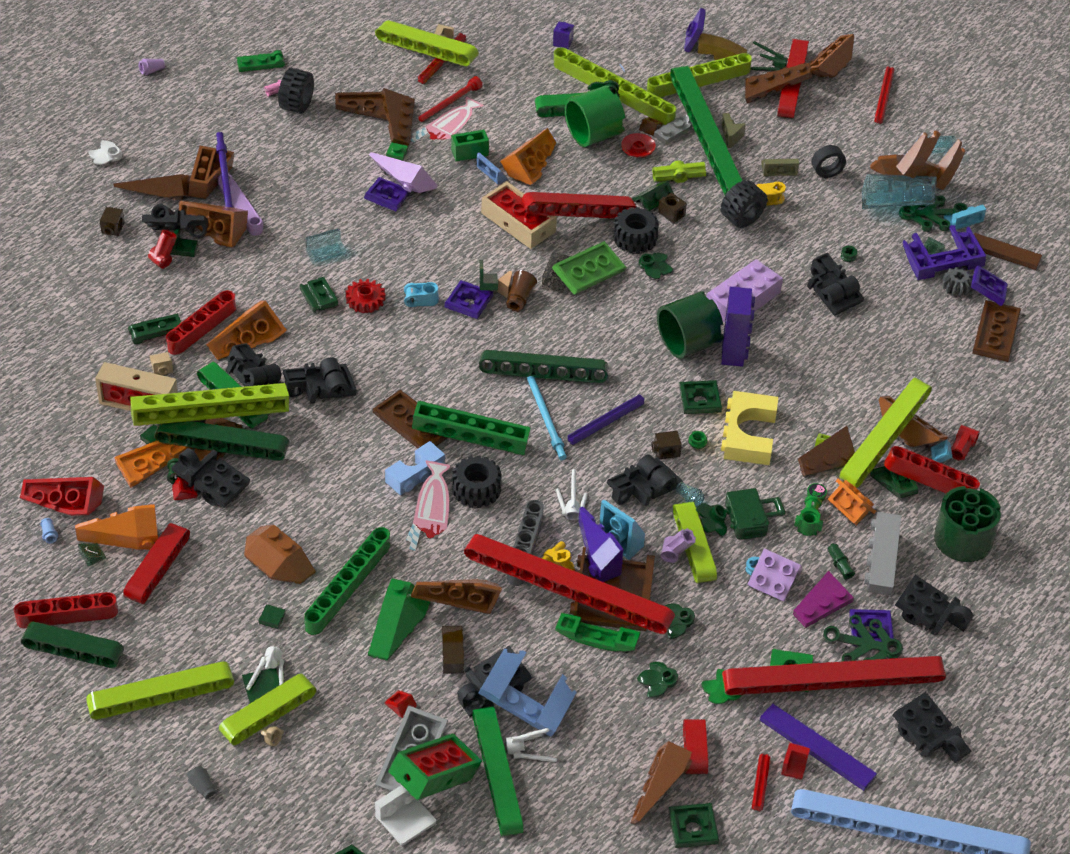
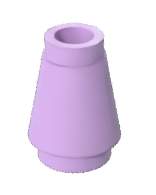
(150, 66)

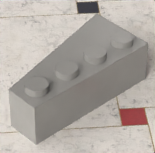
(883, 553)

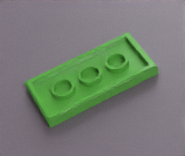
(589, 267)

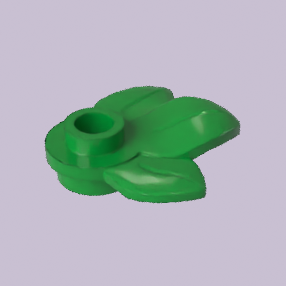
(717, 690)

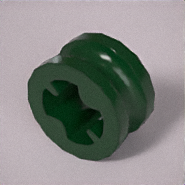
(847, 257)

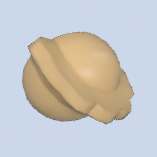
(270, 735)

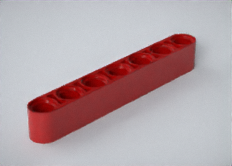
(790, 93)
(575, 204)

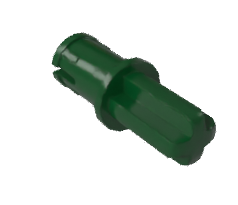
(841, 561)

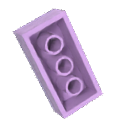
(762, 280)

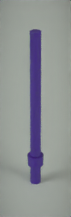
(221, 149)

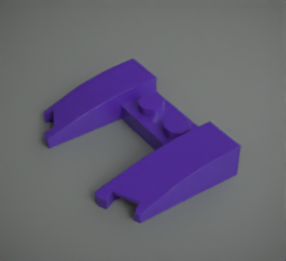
(925, 265)

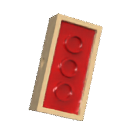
(507, 211)
(119, 383)

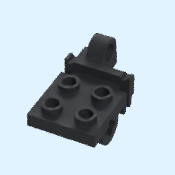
(162, 216)
(833, 285)
(251, 367)
(326, 380)
(213, 477)
(645, 481)
(930, 607)
(468, 694)
(930, 728)

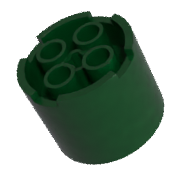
(690, 324)
(967, 524)

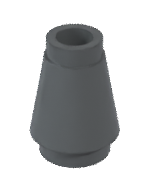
(201, 781)

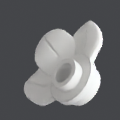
(107, 153)

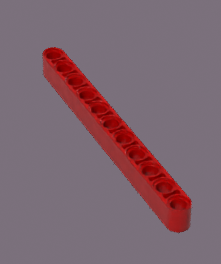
(569, 584)
(833, 675)

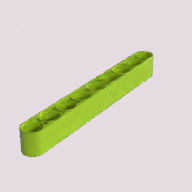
(629, 93)

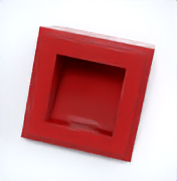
(182, 491)
(399, 702)

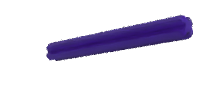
(605, 419)

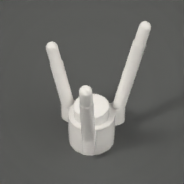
(571, 510)
(271, 660)
(516, 745)

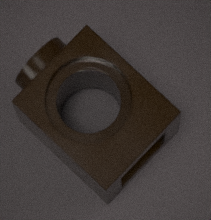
(672, 208)
(112, 221)
(667, 445)

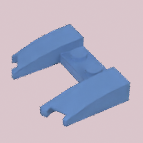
(539, 716)

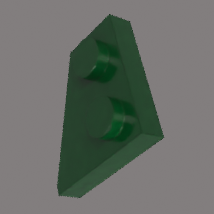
(895, 483)

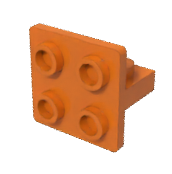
(851, 501)

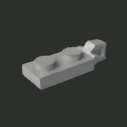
(673, 129)

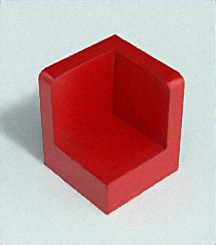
(795, 761)

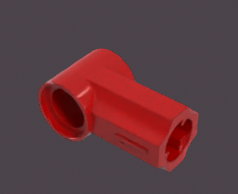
(161, 252)
(964, 440)

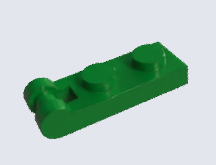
(261, 61)

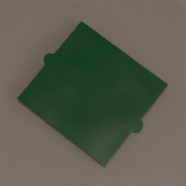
(265, 682)

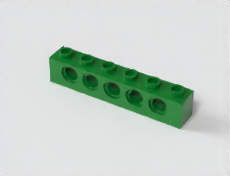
(471, 427)

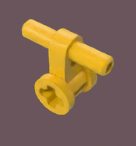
(559, 556)

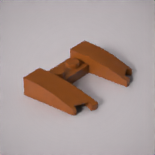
(916, 162)

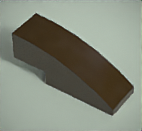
(452, 650)

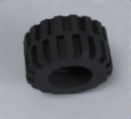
(296, 90)
(744, 203)
(636, 230)
(476, 470)

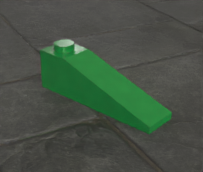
(396, 619)

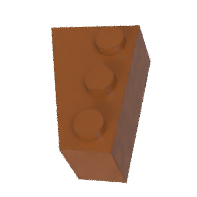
(206, 171)

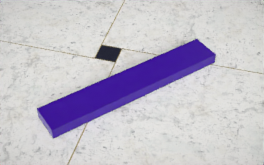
(819, 747)

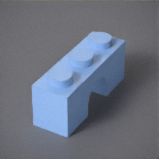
(404, 477)

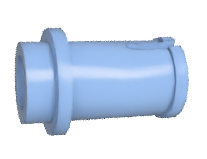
(49, 533)

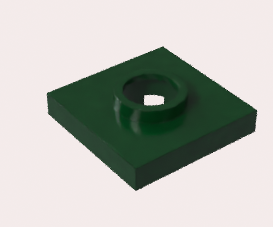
(706, 389)
(696, 813)

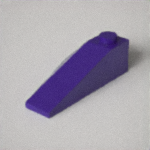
(602, 548)

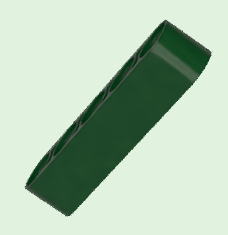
(72, 644)

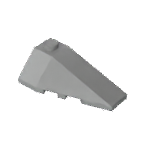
(414, 730)

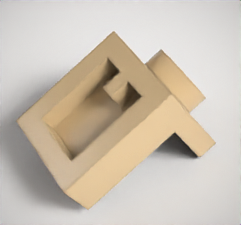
(445, 31)
(161, 363)

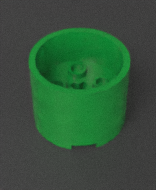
(594, 116)

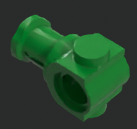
(809, 519)

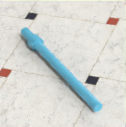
(556, 442)

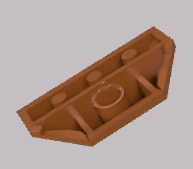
(833, 57)
(887, 164)
(917, 431)
(278, 555)

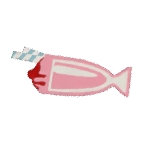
(449, 122)
(432, 505)

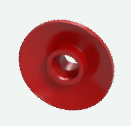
(638, 145)

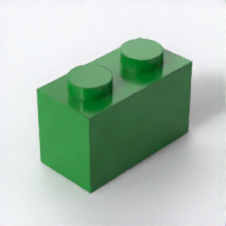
(468, 144)

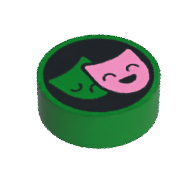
(817, 490)

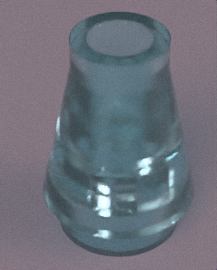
(690, 493)

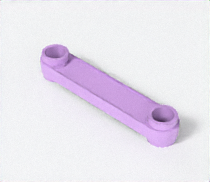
(239, 201)

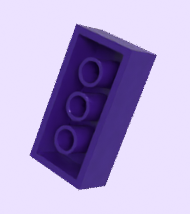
(737, 326)

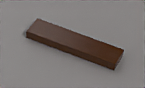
(1008, 252)

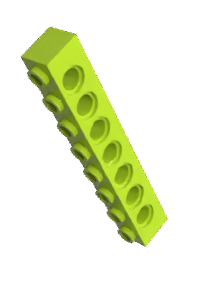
(209, 404)

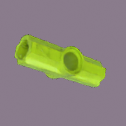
(679, 171)

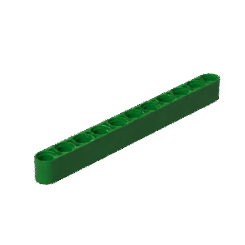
(705, 127)

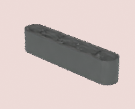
(528, 532)

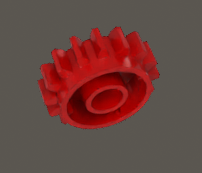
(365, 296)

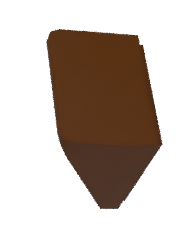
(649, 125)

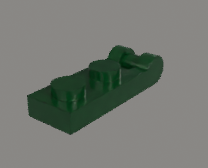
(153, 328)

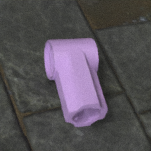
(676, 544)

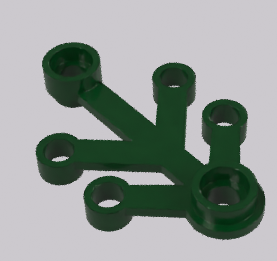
(913, 213)
(866, 642)

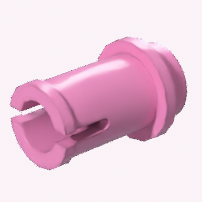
(273, 88)

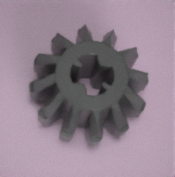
(957, 282)

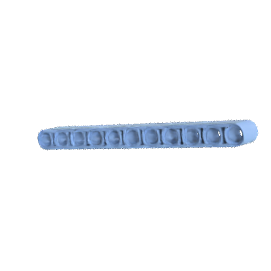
(905, 825)

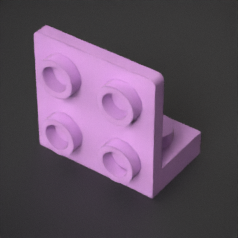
(774, 575)

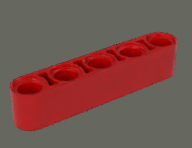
(201, 322)
(927, 471)
(156, 563)
(67, 609)

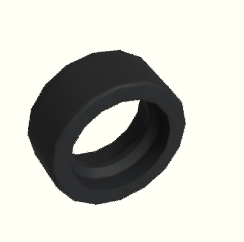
(825, 153)

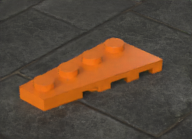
(146, 460)

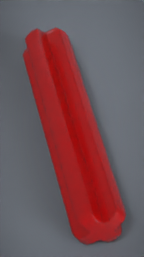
(761, 782)

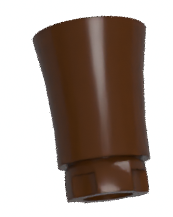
(520, 290)

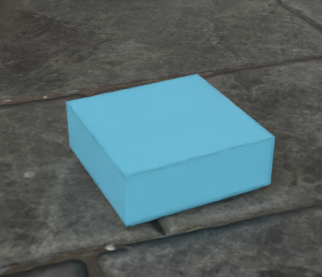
(941, 451)

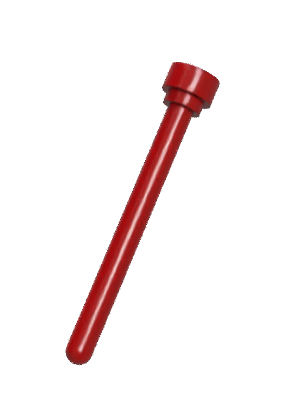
(474, 84)

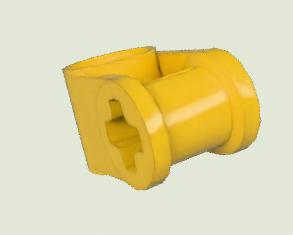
(773, 193)

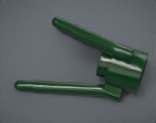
(779, 60)

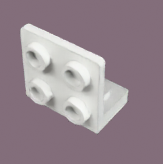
(403, 815)

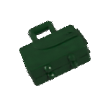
(748, 514)

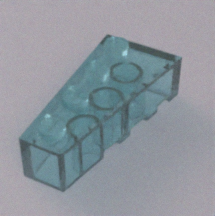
(898, 190)

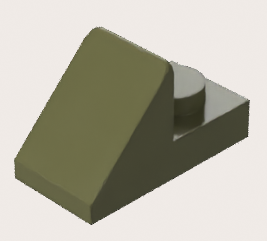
(731, 131)

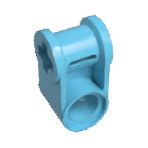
(423, 294)

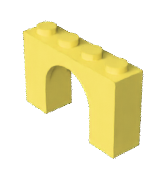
(740, 445)

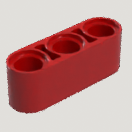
(696, 741)

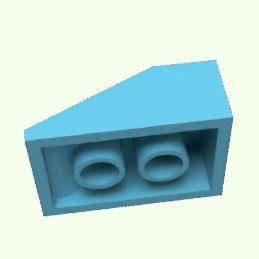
(623, 528)

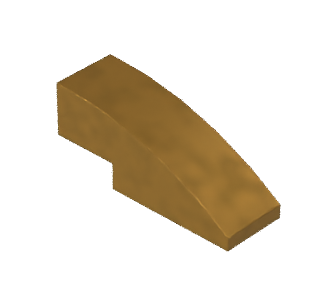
(718, 46)

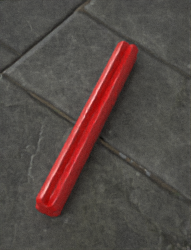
(436, 63)
(884, 95)

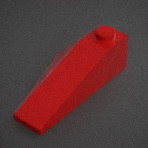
(66, 495)

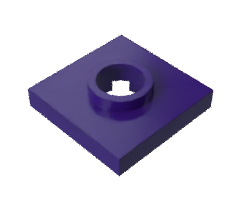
(694, 30)
(381, 189)
(989, 285)
(468, 291)
(867, 616)

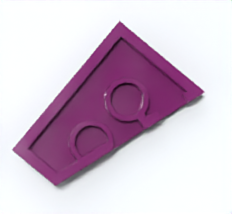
(822, 601)

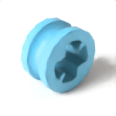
(750, 563)

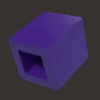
(563, 35)

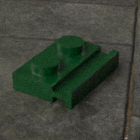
(318, 294)

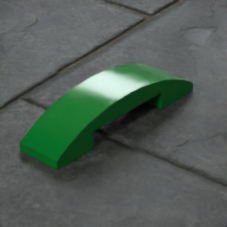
(595, 636)

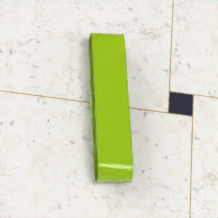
(699, 553)
(267, 709)

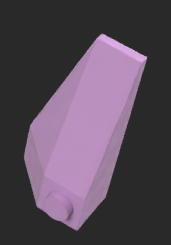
(409, 175)

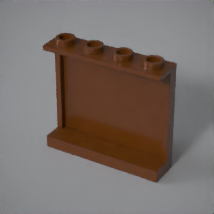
(634, 578)

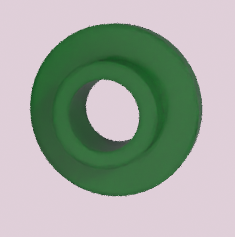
(697, 440)

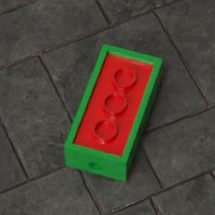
(434, 766)

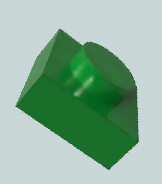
(397, 151)

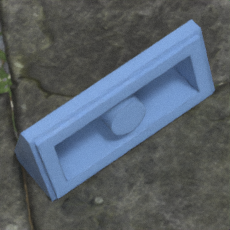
(490, 169)

